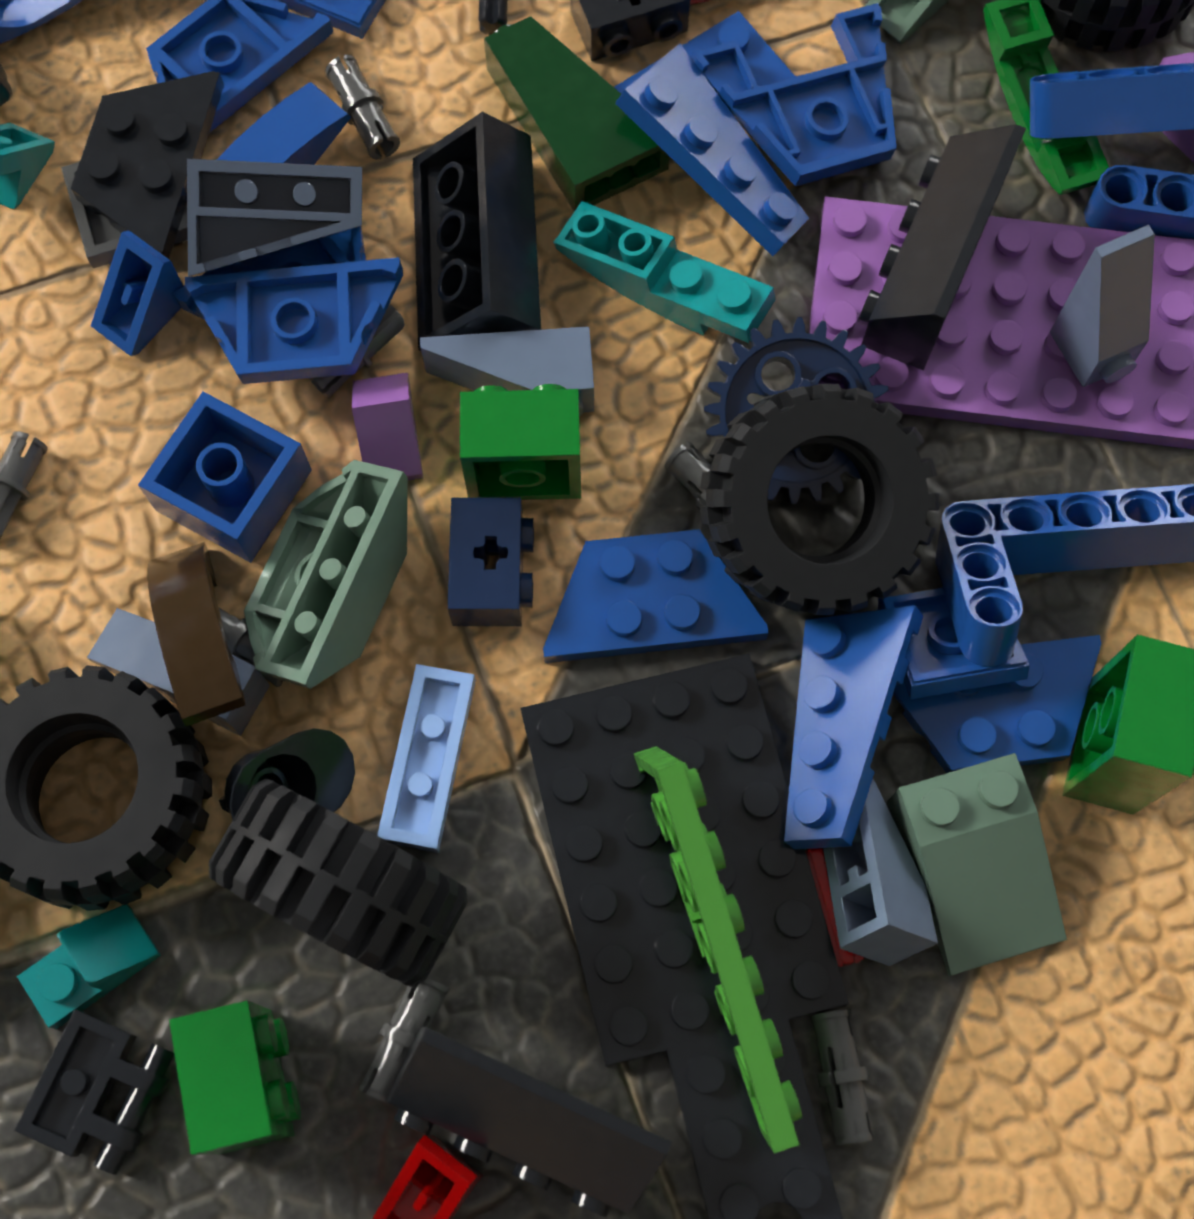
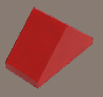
(429, 1184)

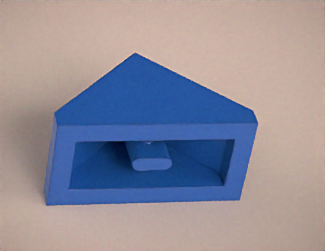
(136, 295)

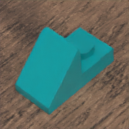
(21, 161)
(88, 964)

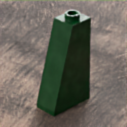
(570, 115)

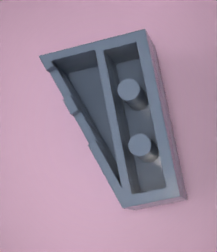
(264, 207)

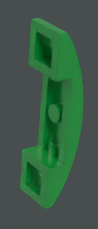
(1020, 51)

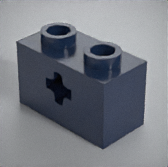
(483, 530)

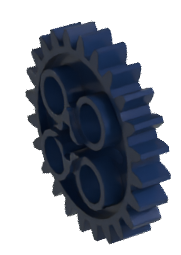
(810, 360)

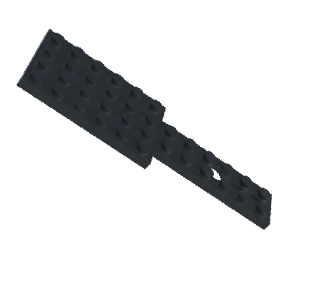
(633, 929)

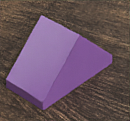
(387, 423)

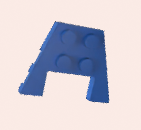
(819, 119)

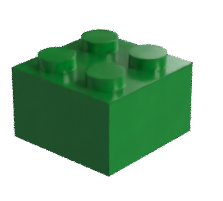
(521, 442)
(234, 1078)

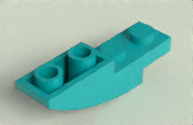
(660, 277)

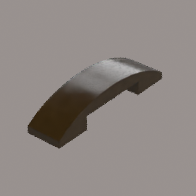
(193, 635)

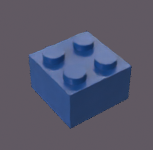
(226, 476)

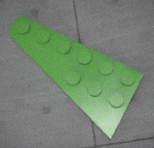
(715, 922)

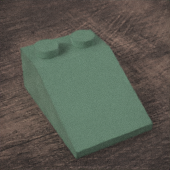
(981, 862)

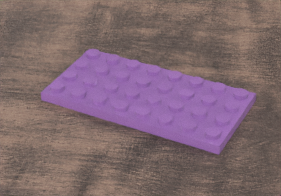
(996, 342)

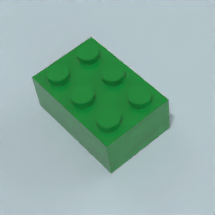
(1135, 728)

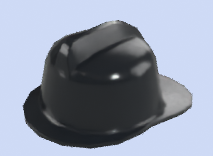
(308, 762)

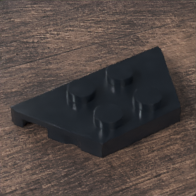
(140, 153)

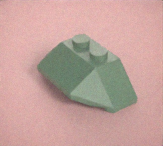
(329, 575)

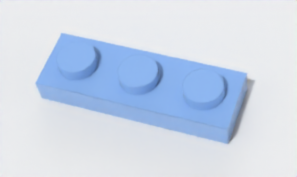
(427, 758)

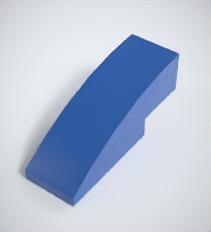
(292, 131)

